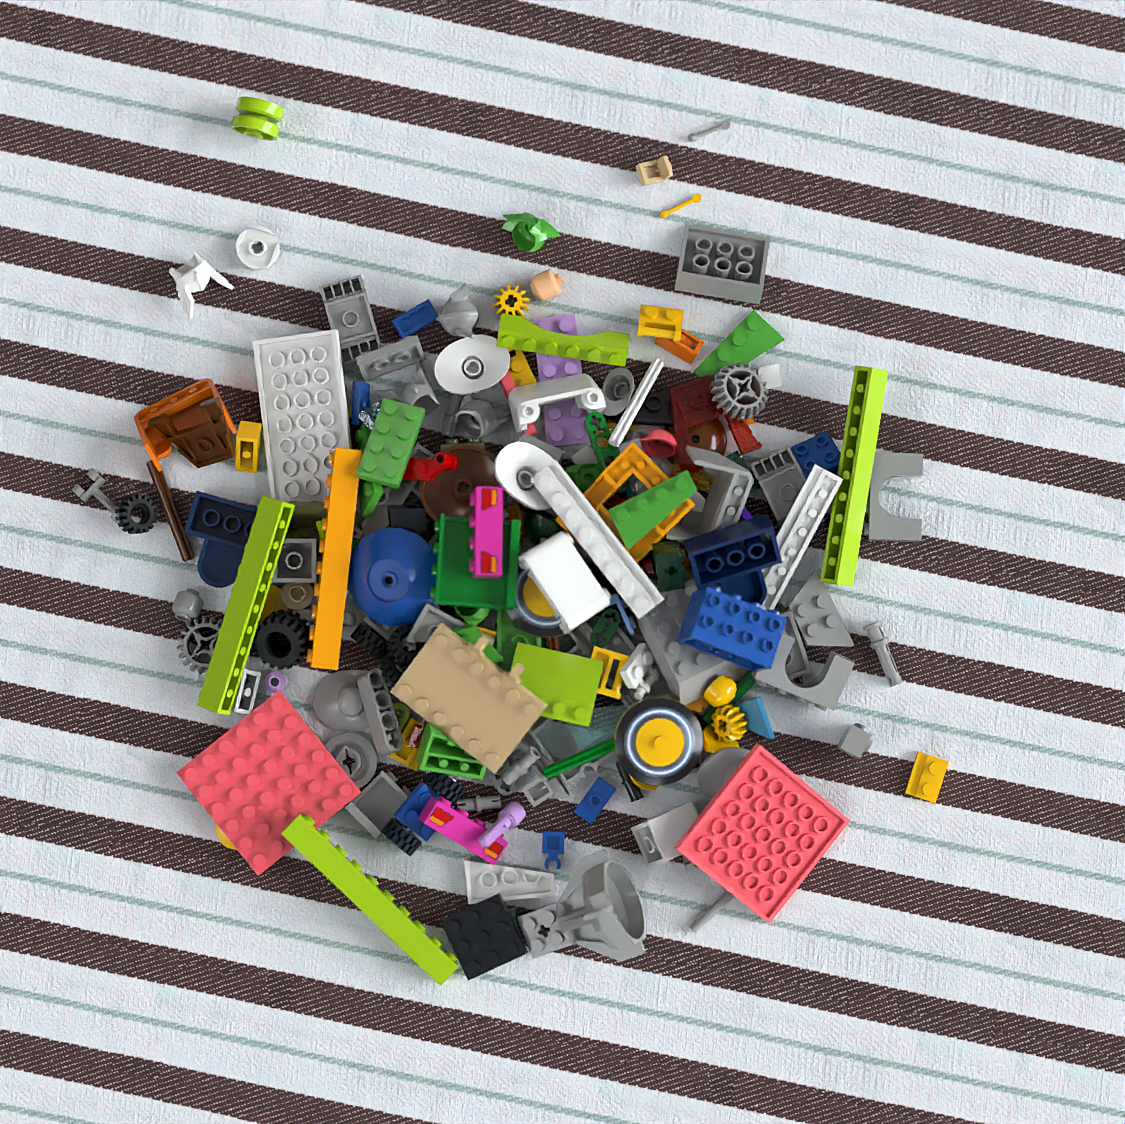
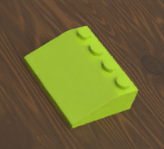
(561, 681)

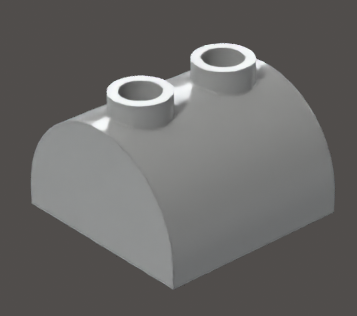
(297, 562)

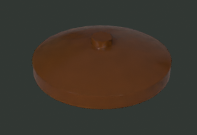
(452, 488)

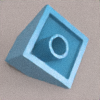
(756, 717)

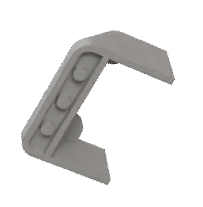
(723, 501)

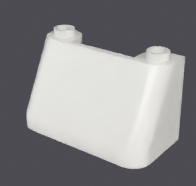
(526, 399)
(565, 580)

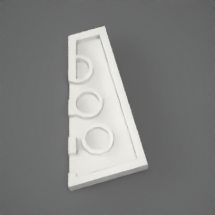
(512, 883)

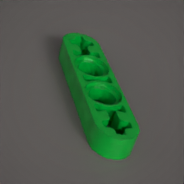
(602, 453)

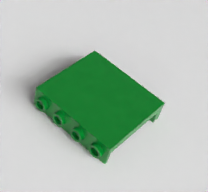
(453, 580)

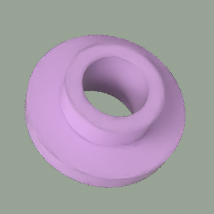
(275, 674)

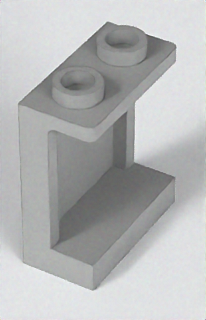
(378, 803)

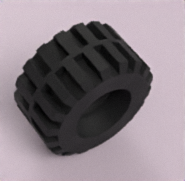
(272, 650)

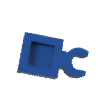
(553, 845)

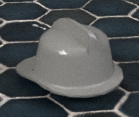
(618, 390)

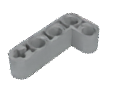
(384, 711)

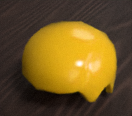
(720, 691)

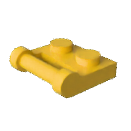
(660, 322)
(607, 657)

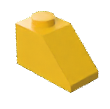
(248, 446)

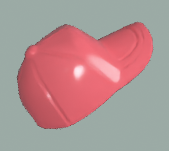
(659, 443)

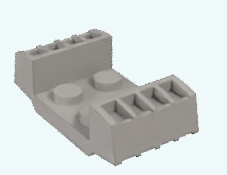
(352, 317)
(779, 481)

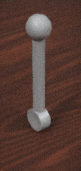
(725, 125)

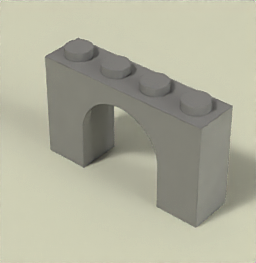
(879, 524)
(822, 691)

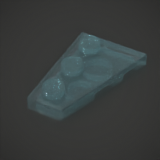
(601, 727)

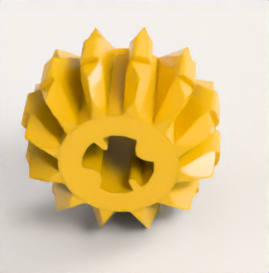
(518, 306)
(729, 723)

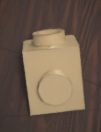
(654, 171)

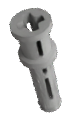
(880, 644)

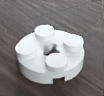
(251, 237)

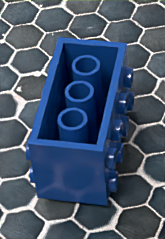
(732, 629)

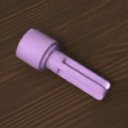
(507, 819)

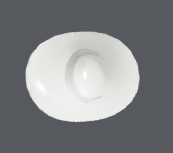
(471, 365)
(515, 469)

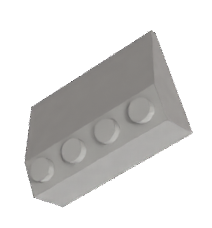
(722, 264)

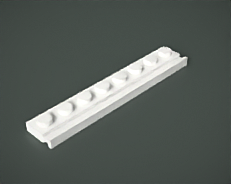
(799, 529)
(597, 539)

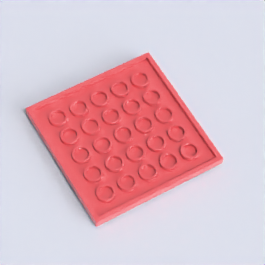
(265, 776)
(762, 833)

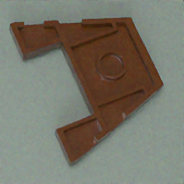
(200, 443)

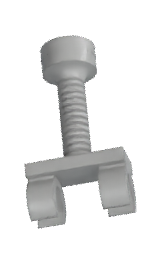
(94, 490)

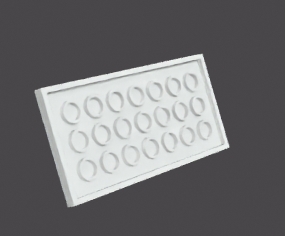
(301, 411)

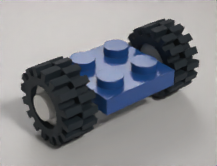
(412, 807)

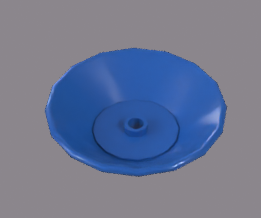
(405, 559)

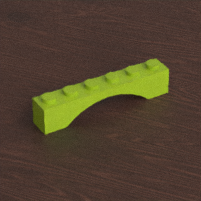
(605, 347)

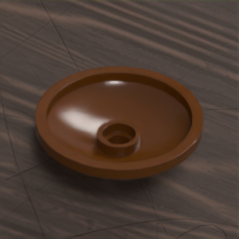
(711, 437)

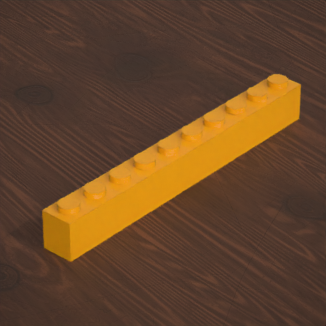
(335, 559)

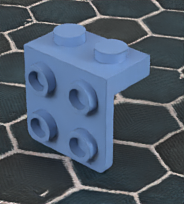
(629, 620)

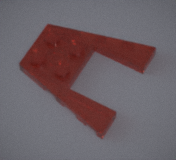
(694, 406)

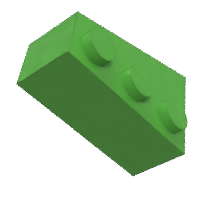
(444, 756)

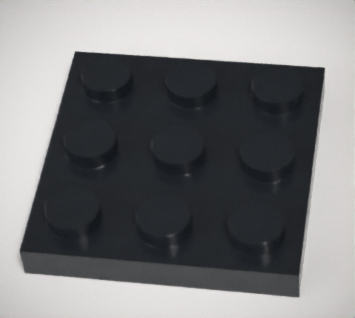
(483, 936)

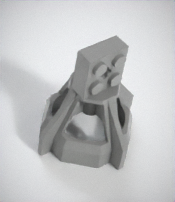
(587, 913)

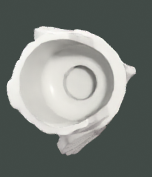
(193, 278)

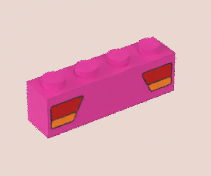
(486, 532)
(460, 828)

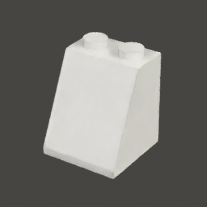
(661, 833)

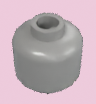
(187, 605)

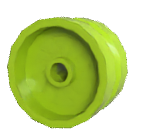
(257, 118)

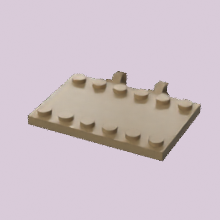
(469, 697)

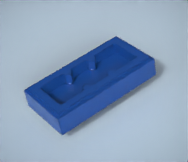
(415, 319)
(360, 401)
(595, 800)

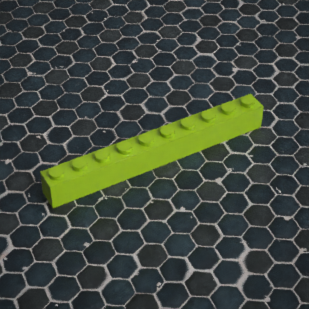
(856, 471)
(245, 605)
(370, 899)

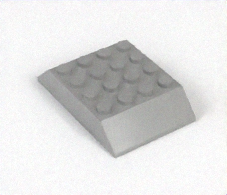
(683, 667)

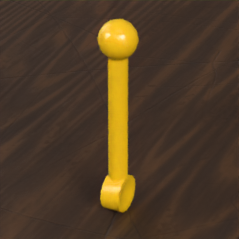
(696, 198)

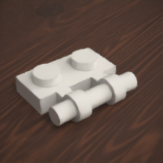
(638, 666)

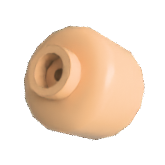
(546, 285)

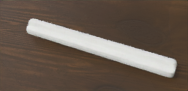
(636, 402)

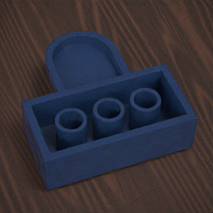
(225, 533)
(735, 558)

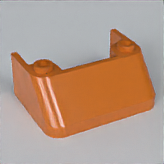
(183, 411)

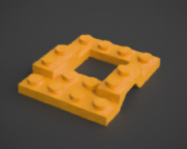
(631, 462)

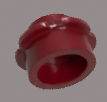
(647, 567)

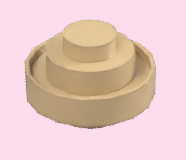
(297, 595)

